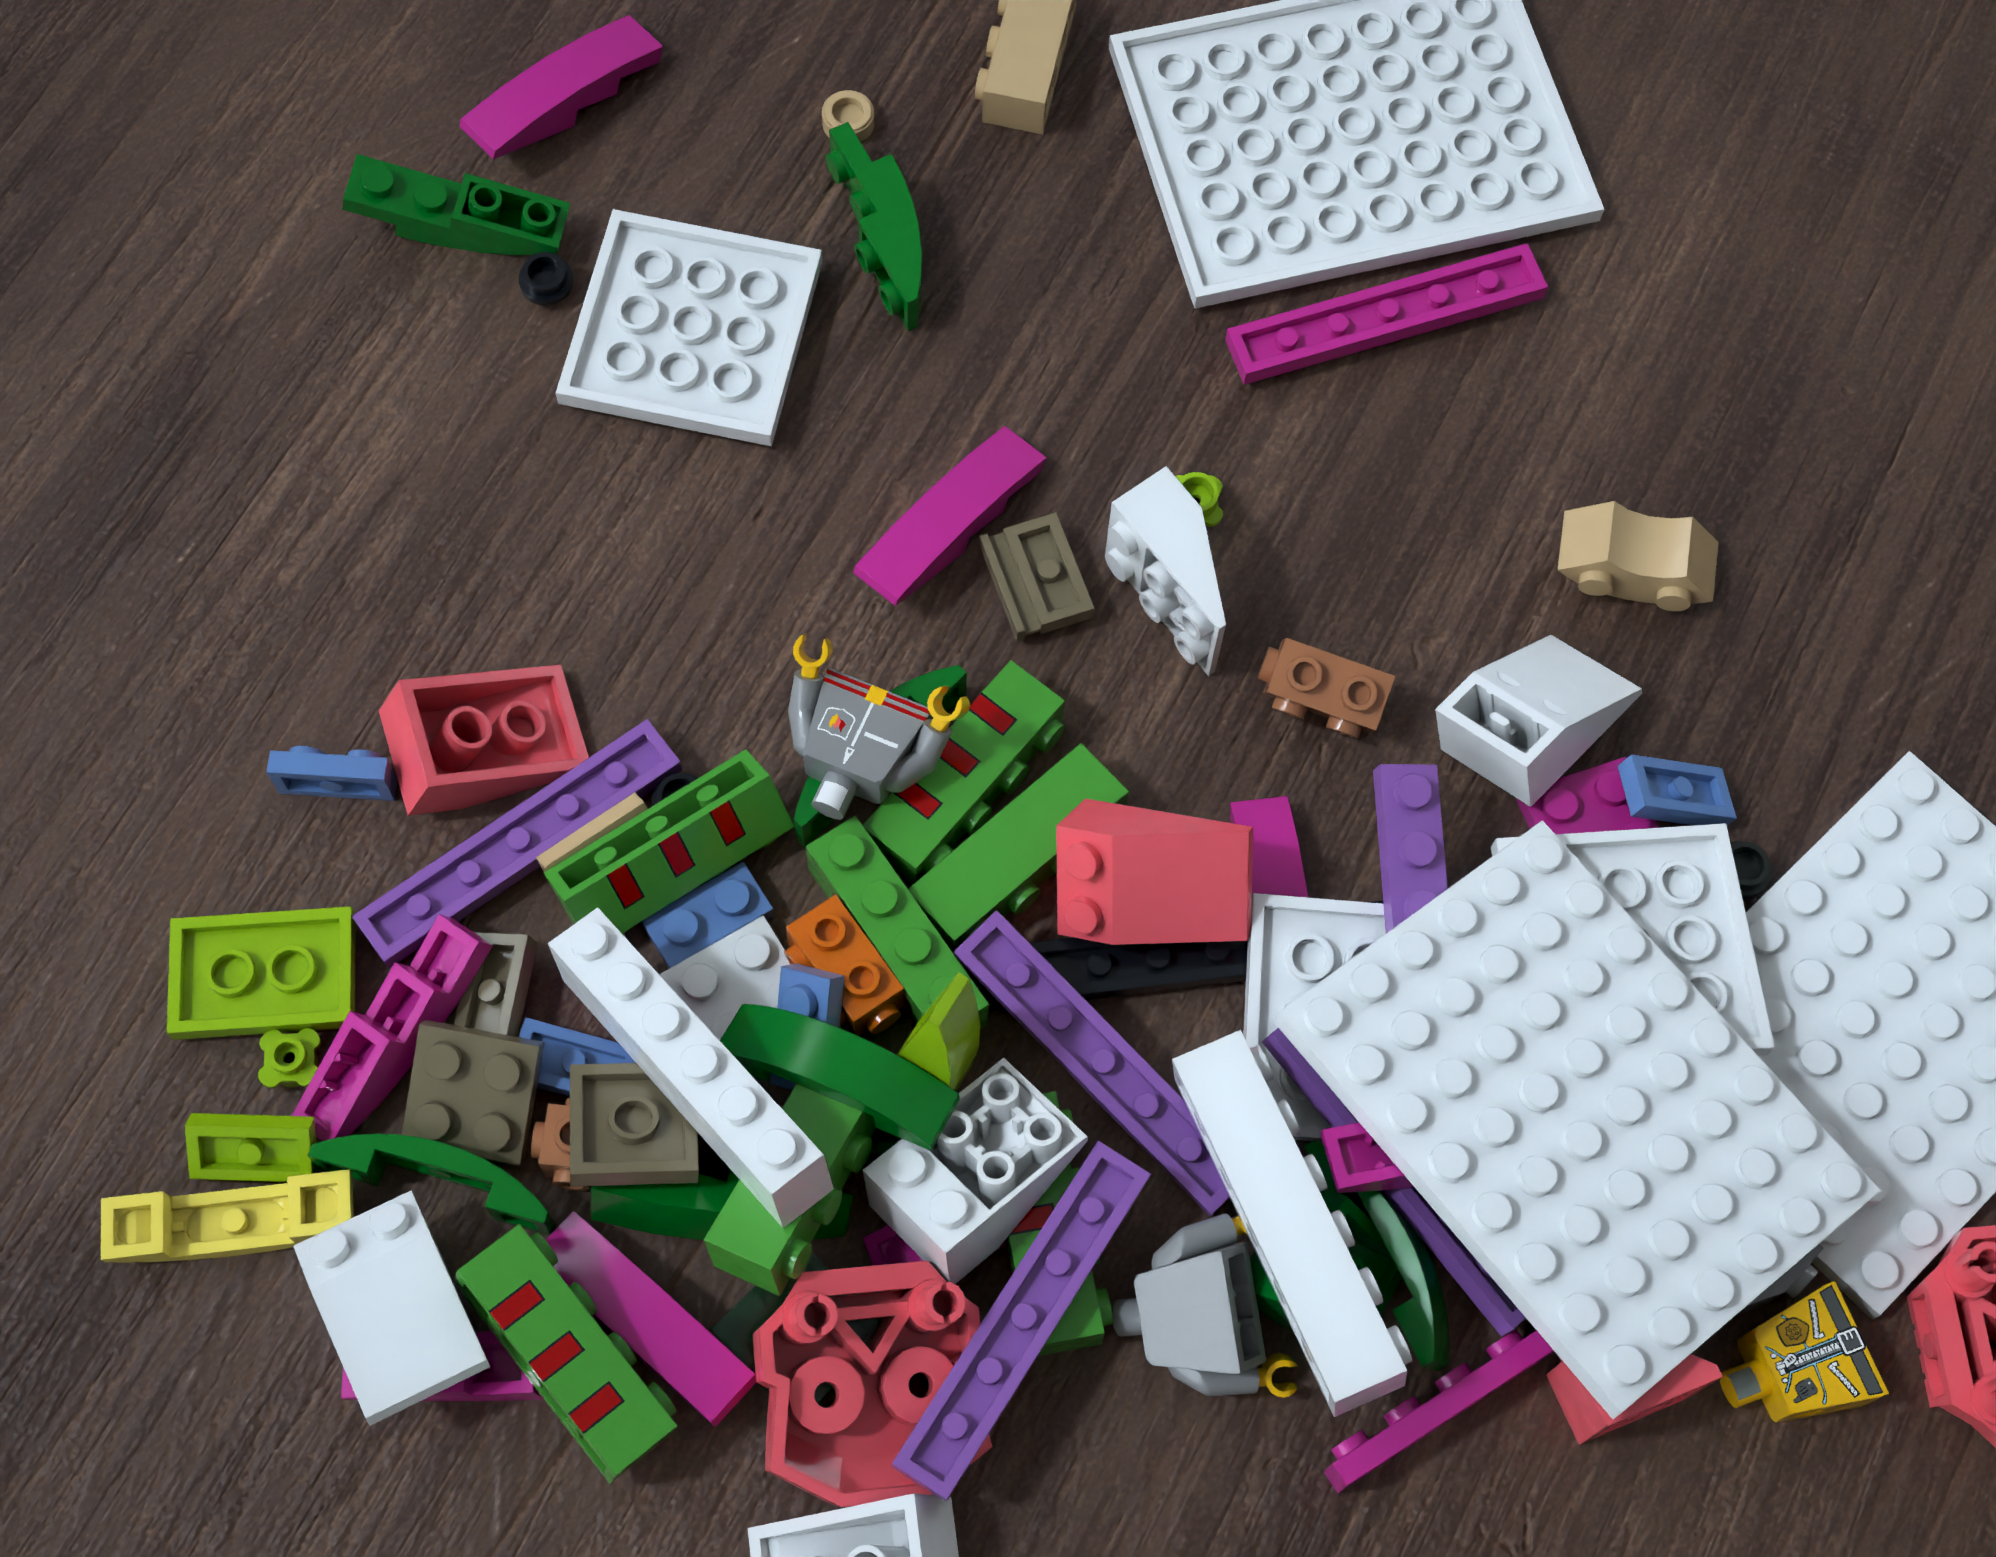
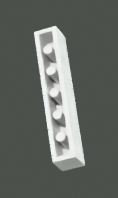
(692, 1068)
(1290, 1224)

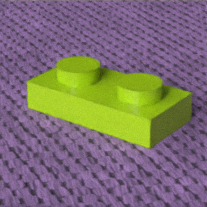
(249, 1146)

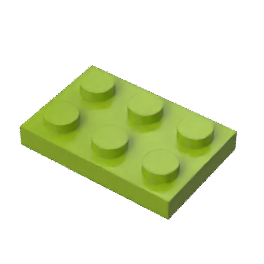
(260, 972)

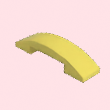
(225, 1221)

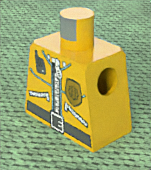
(1805, 1361)

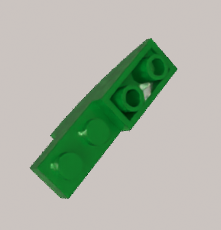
(450, 214)
(886, 222)

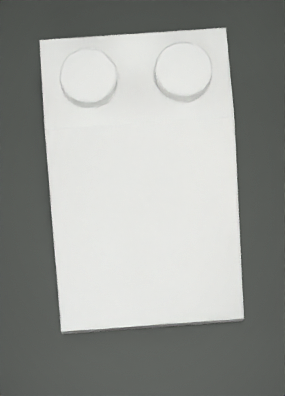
(391, 1307)
(884, 1528)

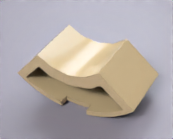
(1638, 556)

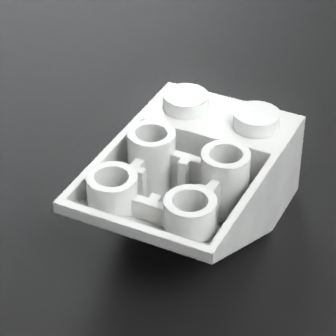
(1165, 553)
(1531, 715)
(980, 1176)

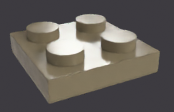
(473, 1090)
(626, 1130)

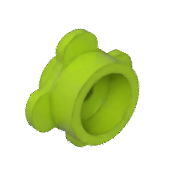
(1207, 490)
(275, 1049)

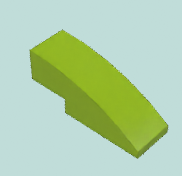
(946, 1034)

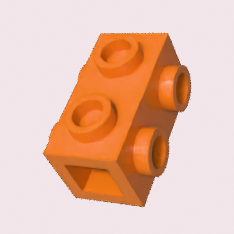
(835, 943)

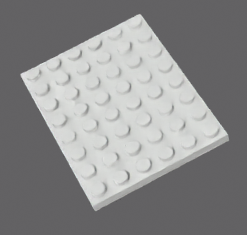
(1348, 137)
(1888, 1017)
(1577, 1114)

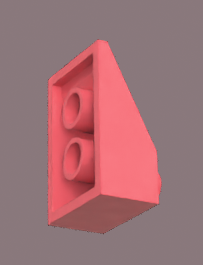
(480, 736)
(1152, 876)

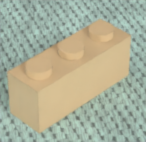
(1024, 62)

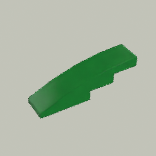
(683, 1208)

